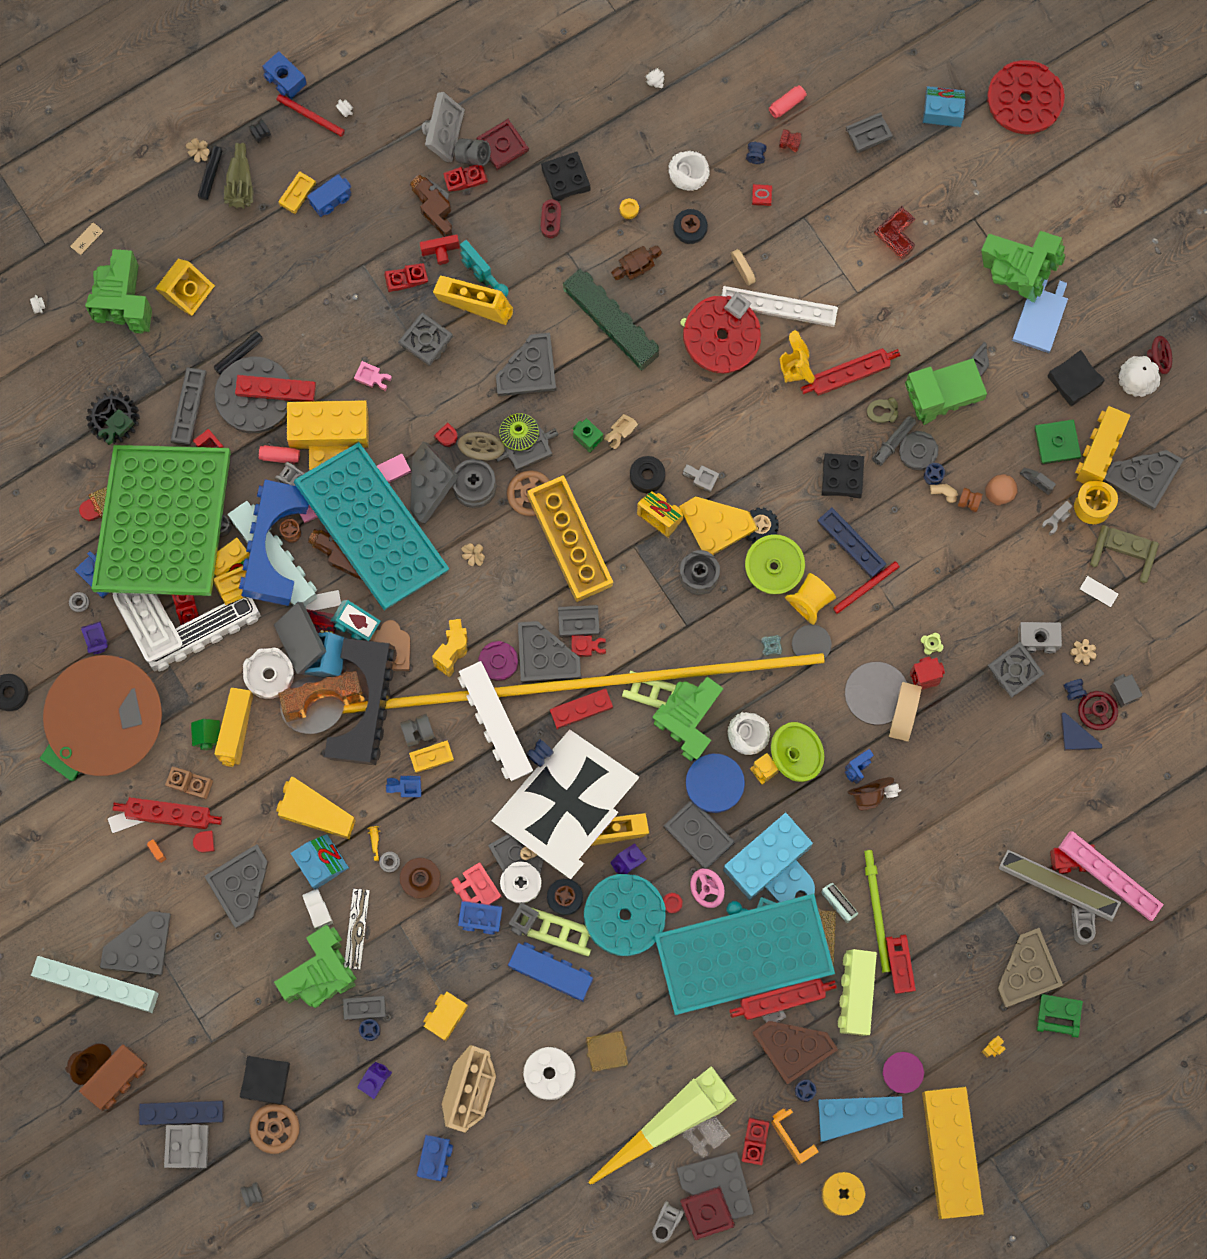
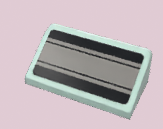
(839, 902)

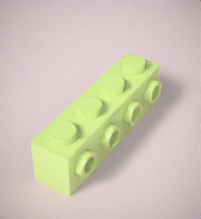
(857, 992)

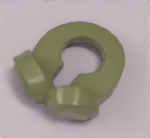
(890, 404)

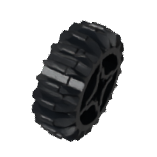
(96, 414)

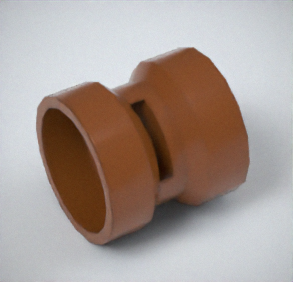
(970, 499)
(287, 527)

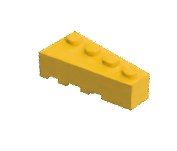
(1103, 445)

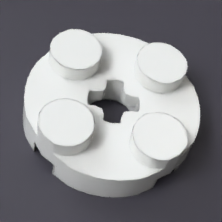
(529, 890)

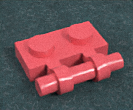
(480, 883)

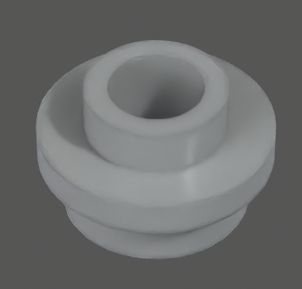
(78, 596)
(389, 855)

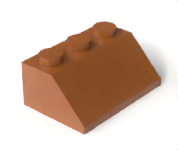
(113, 1078)

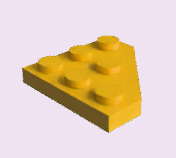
(716, 524)

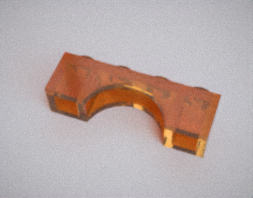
(297, 700)

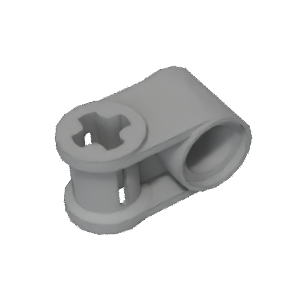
(289, 474)
(1083, 920)
(667, 1221)

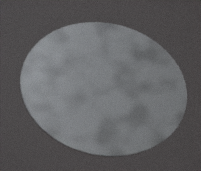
(874, 692)
(321, 713)

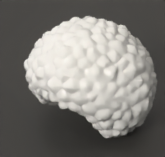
(688, 170)
(748, 733)

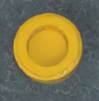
(629, 208)

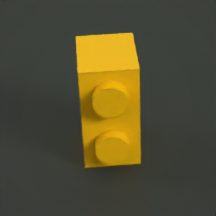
(445, 1016)

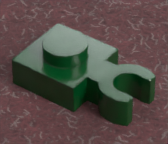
(117, 424)

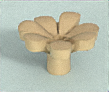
(198, 149)
(473, 554)
(1083, 652)

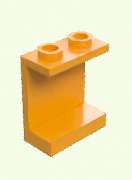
(799, 1158)

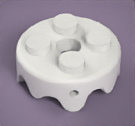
(260, 662)
(549, 1088)

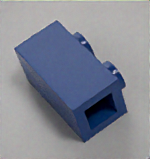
(329, 195)

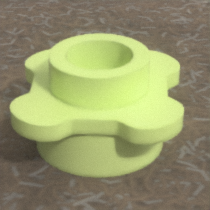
(935, 638)

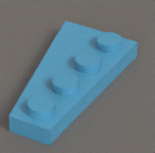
(851, 1115)

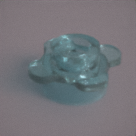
(775, 640)

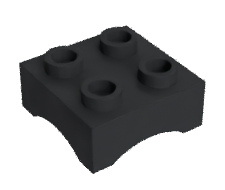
(565, 176)
(1075, 378)
(842, 475)
(264, 1080)

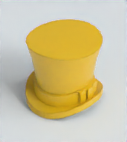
(1095, 502)
(811, 598)

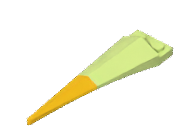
(691, 1106)

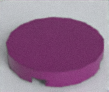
(499, 660)
(903, 1072)

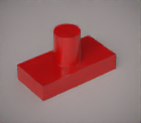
(440, 247)

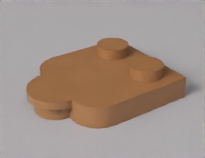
(391, 633)

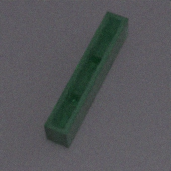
(611, 319)

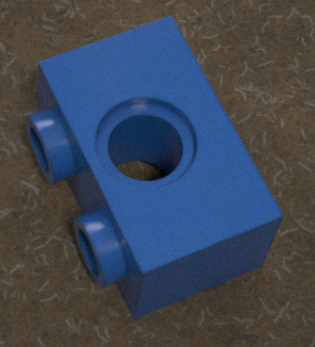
(281, 65)

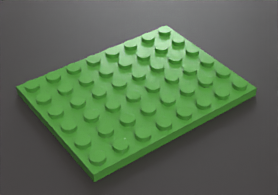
(161, 520)

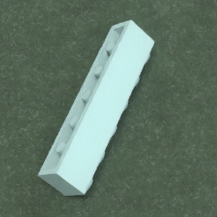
(281, 561)
(95, 984)

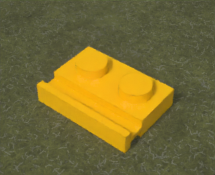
(229, 585)

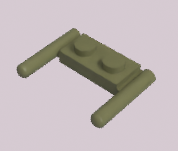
(1126, 544)

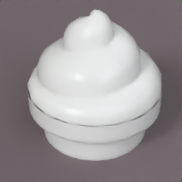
(655, 78)

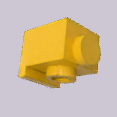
(764, 768)

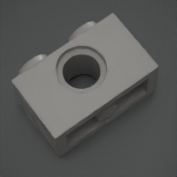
(1050, 632)

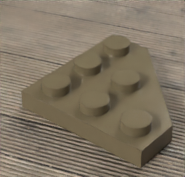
(1028, 970)

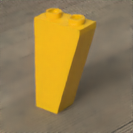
(474, 299)
(234, 727)
(312, 810)
(623, 828)

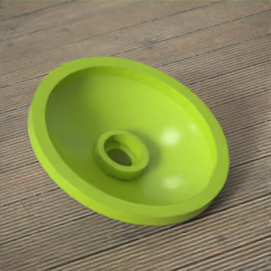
(775, 550)
(804, 748)

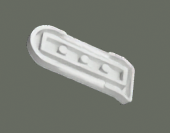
(148, 624)

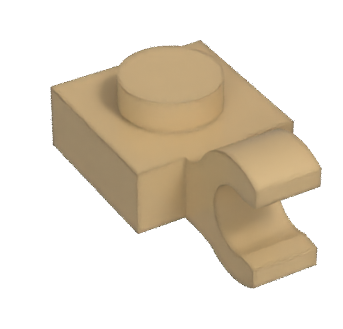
(621, 428)

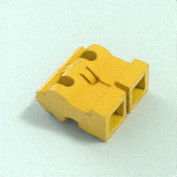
(456, 648)

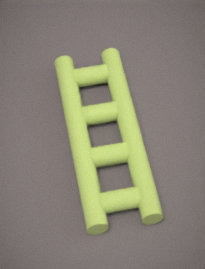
(652, 699)
(561, 941)

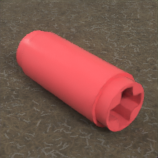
(787, 101)
(279, 454)

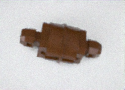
(636, 263)

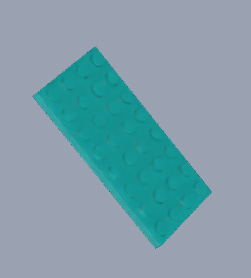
(371, 525)
(744, 954)

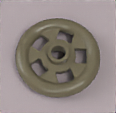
(481, 446)

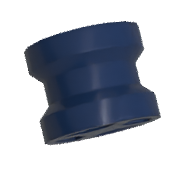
(756, 152)
(935, 470)
(1075, 689)
(366, 1030)
(807, 1088)

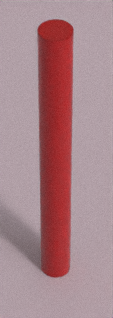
(311, 115)
(866, 587)

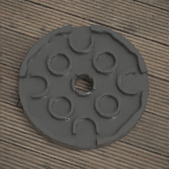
(243, 412)

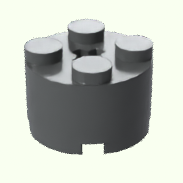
(701, 583)

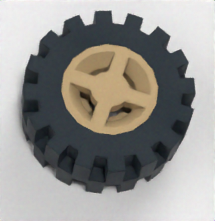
(766, 520)

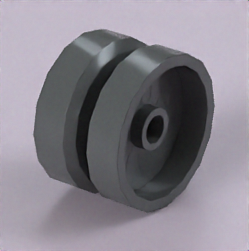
(485, 484)

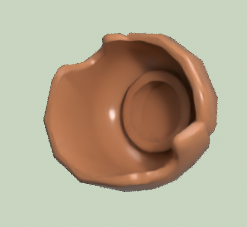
(1001, 489)

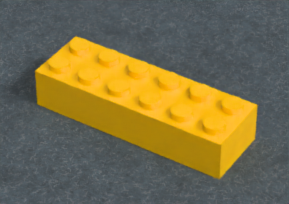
(570, 538)
(952, 1153)

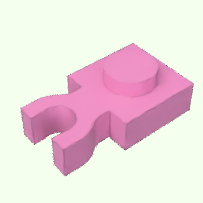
(369, 375)

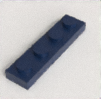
(851, 542)
(181, 1113)

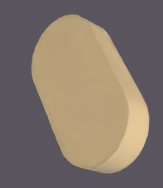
(743, 267)

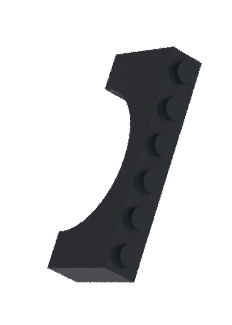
(363, 741)

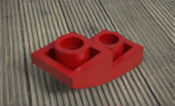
(465, 178)
(406, 278)
(185, 608)
(755, 1141)

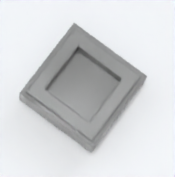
(737, 305)

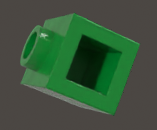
(587, 435)
(205, 733)

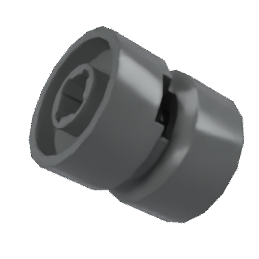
(472, 151)
(424, 730)

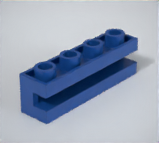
(550, 971)

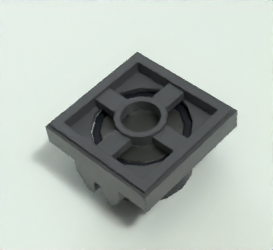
(425, 340)
(1014, 669)

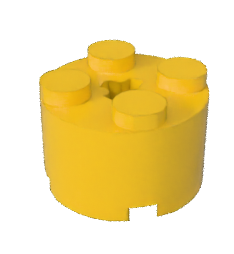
(854, 1189)

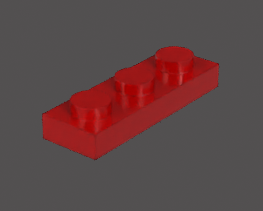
(581, 708)

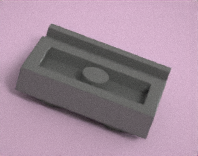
(869, 132)
(578, 620)

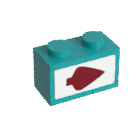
(355, 621)

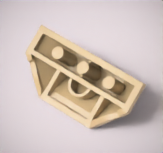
(468, 1089)

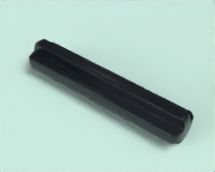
(210, 172)
(240, 351)

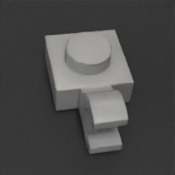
(704, 477)
(1061, 514)

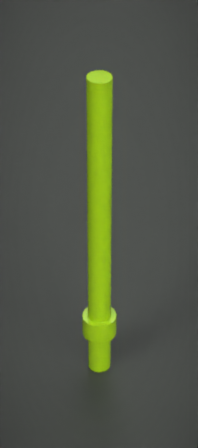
(871, 872)

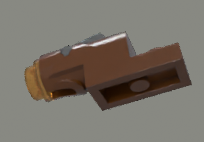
(434, 204)
(326, 544)

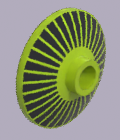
(519, 440)

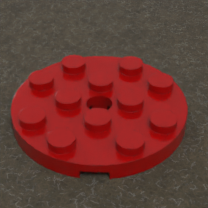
(1031, 79)
(716, 353)

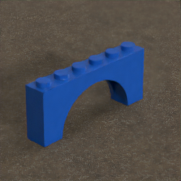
(261, 579)

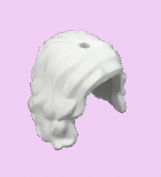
(1135, 379)

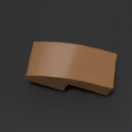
(189, 783)

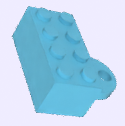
(773, 863)

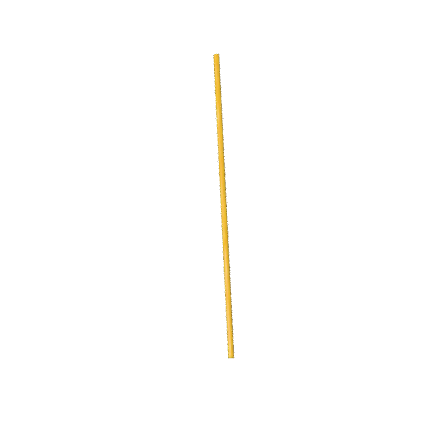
(600, 681)

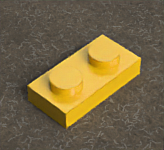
(297, 192)
(431, 756)

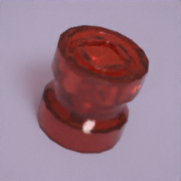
(790, 140)

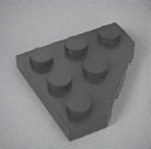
(529, 368)
(1144, 476)
(429, 481)
(544, 655)
(507, 851)
(239, 884)
(140, 946)
(722, 1172)

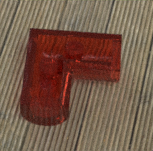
(892, 234)

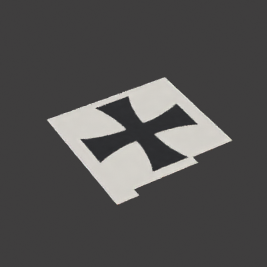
(566, 803)

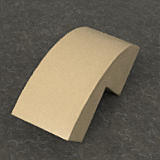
(905, 711)

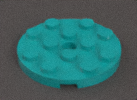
(619, 935)

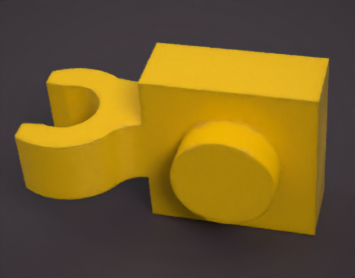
(994, 1047)

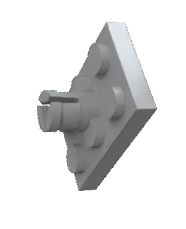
(443, 127)

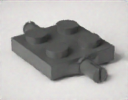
(532, 455)

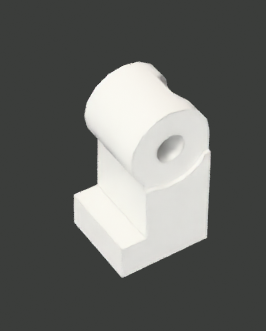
(317, 909)

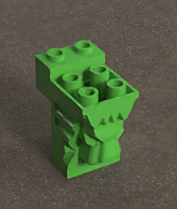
(1023, 266)
(114, 294)
(944, 389)
(685, 711)
(321, 975)

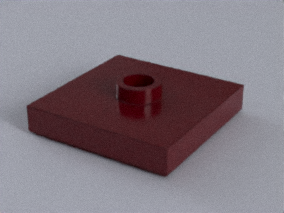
(504, 144)
(707, 1213)

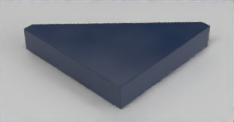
(1077, 737)

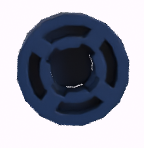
(541, 751)

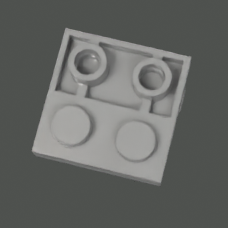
(186, 1146)

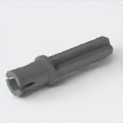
(888, 447)

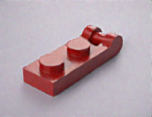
(900, 965)

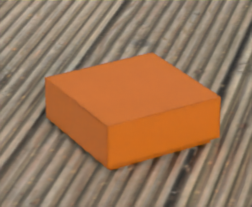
(157, 852)

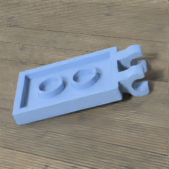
(1041, 319)

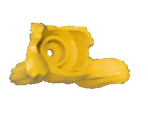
(796, 365)

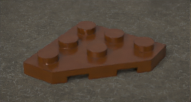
(793, 1048)

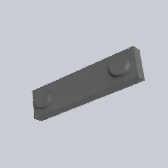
(188, 406)

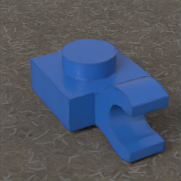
(408, 786)

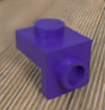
(95, 638)
(628, 860)
(374, 1079)

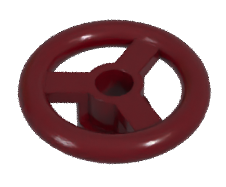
(1159, 356)
(1092, 710)

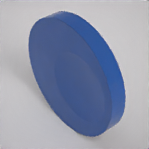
(715, 783)

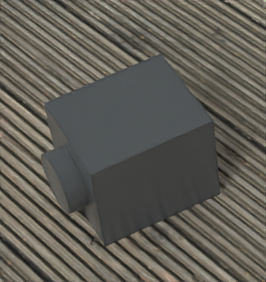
(1126, 690)

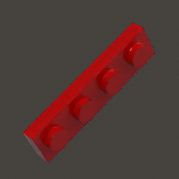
(275, 388)

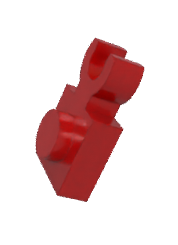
(584, 645)

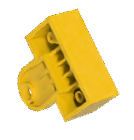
(326, 427)

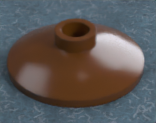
(420, 867)

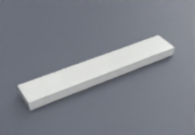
(787, 307)

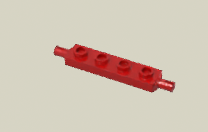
(850, 371)
(167, 813)
(783, 999)

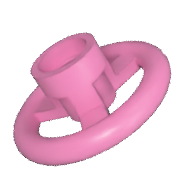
(709, 886)

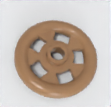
(515, 484)
(262, 1115)

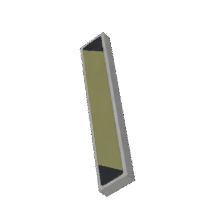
(1059, 885)

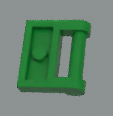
(1061, 1009)

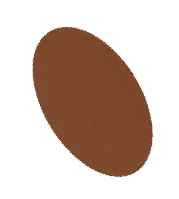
(86, 718)

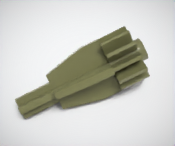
(238, 179)

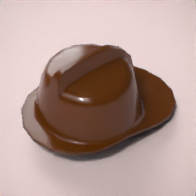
(871, 794)
(86, 1063)

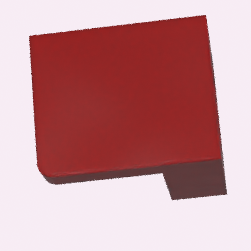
(207, 440)

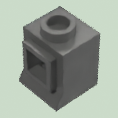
(527, 911)

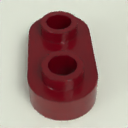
(550, 219)

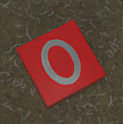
(762, 195)

